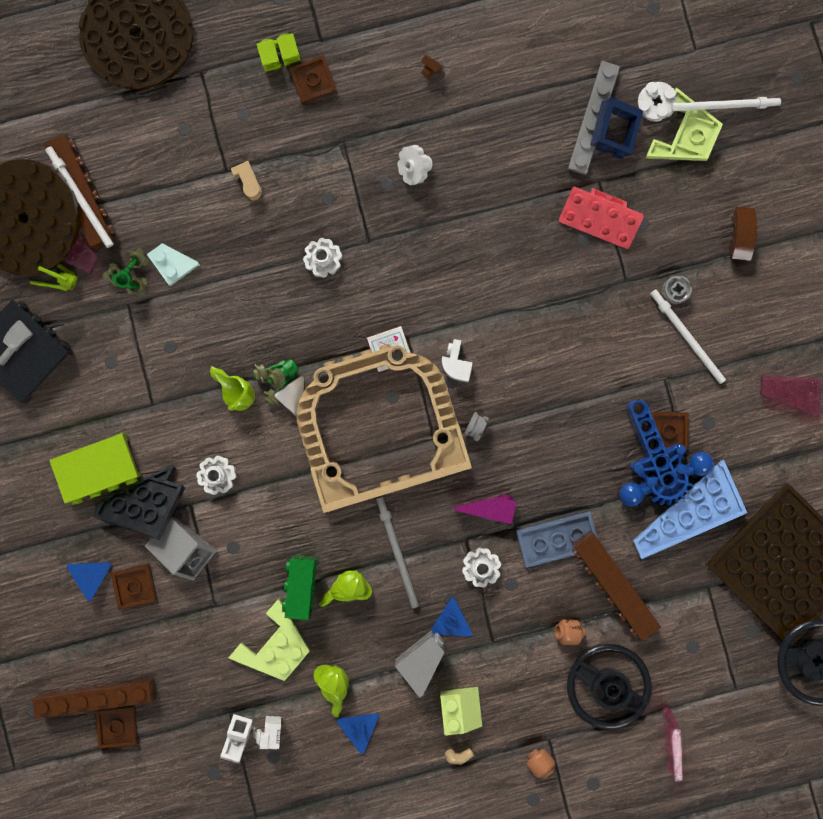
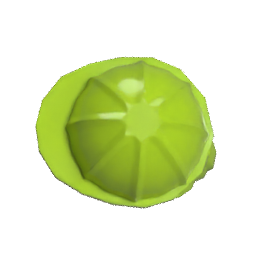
(235, 390)
(348, 587)
(333, 685)

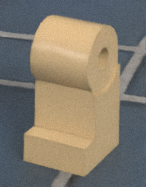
(250, 184)

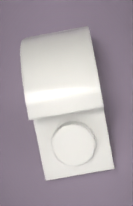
(455, 368)
(236, 738)

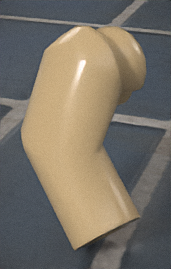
(459, 759)

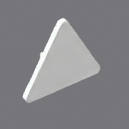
(291, 394)

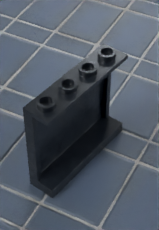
(35, 358)

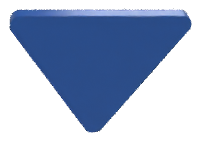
(88, 576)
(451, 621)
(359, 729)

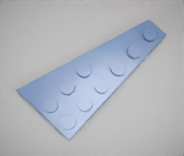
(708, 505)

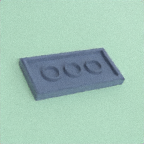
(553, 539)

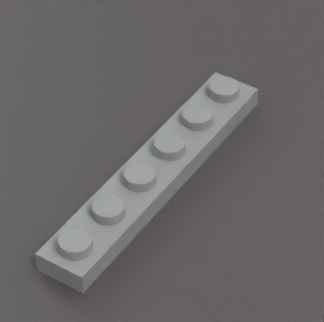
(601, 91)

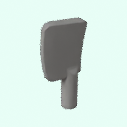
(14, 339)

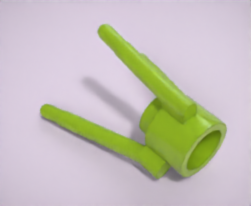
(67, 280)

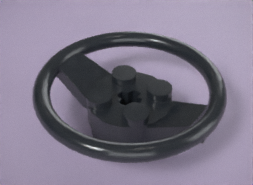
(801, 658)
(600, 680)

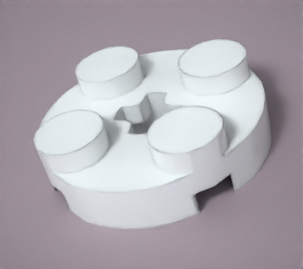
(657, 90)

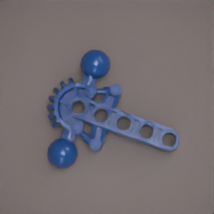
(699, 464)

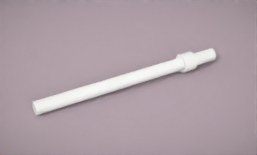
(759, 103)
(59, 165)
(664, 306)

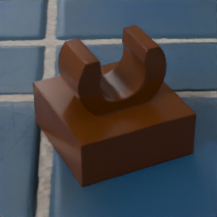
(431, 66)

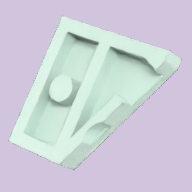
(171, 263)

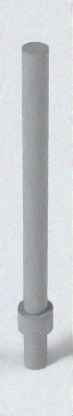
(385, 516)

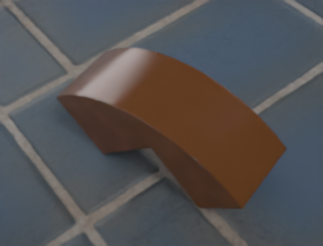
(745, 233)

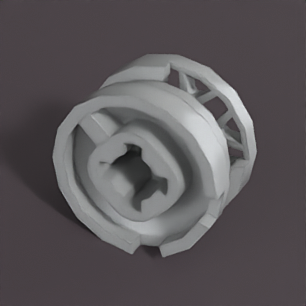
(676, 289)
(476, 426)

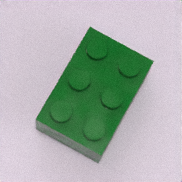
(299, 587)

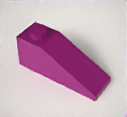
(493, 508)

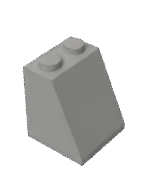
(181, 550)
(420, 661)

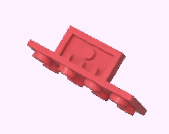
(601, 216)

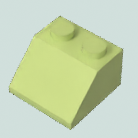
(460, 710)

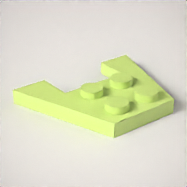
(693, 139)
(280, 653)

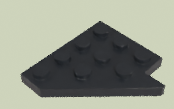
(143, 505)

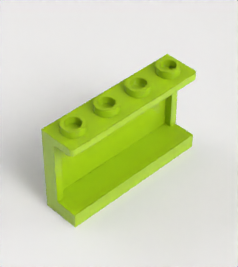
(95, 469)

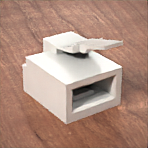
(271, 737)

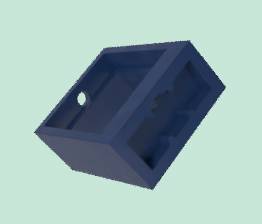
(622, 110)

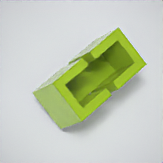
(269, 55)

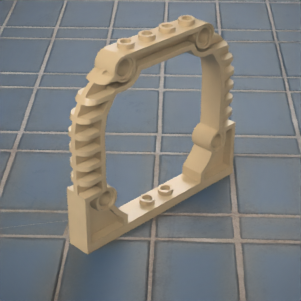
(338, 492)

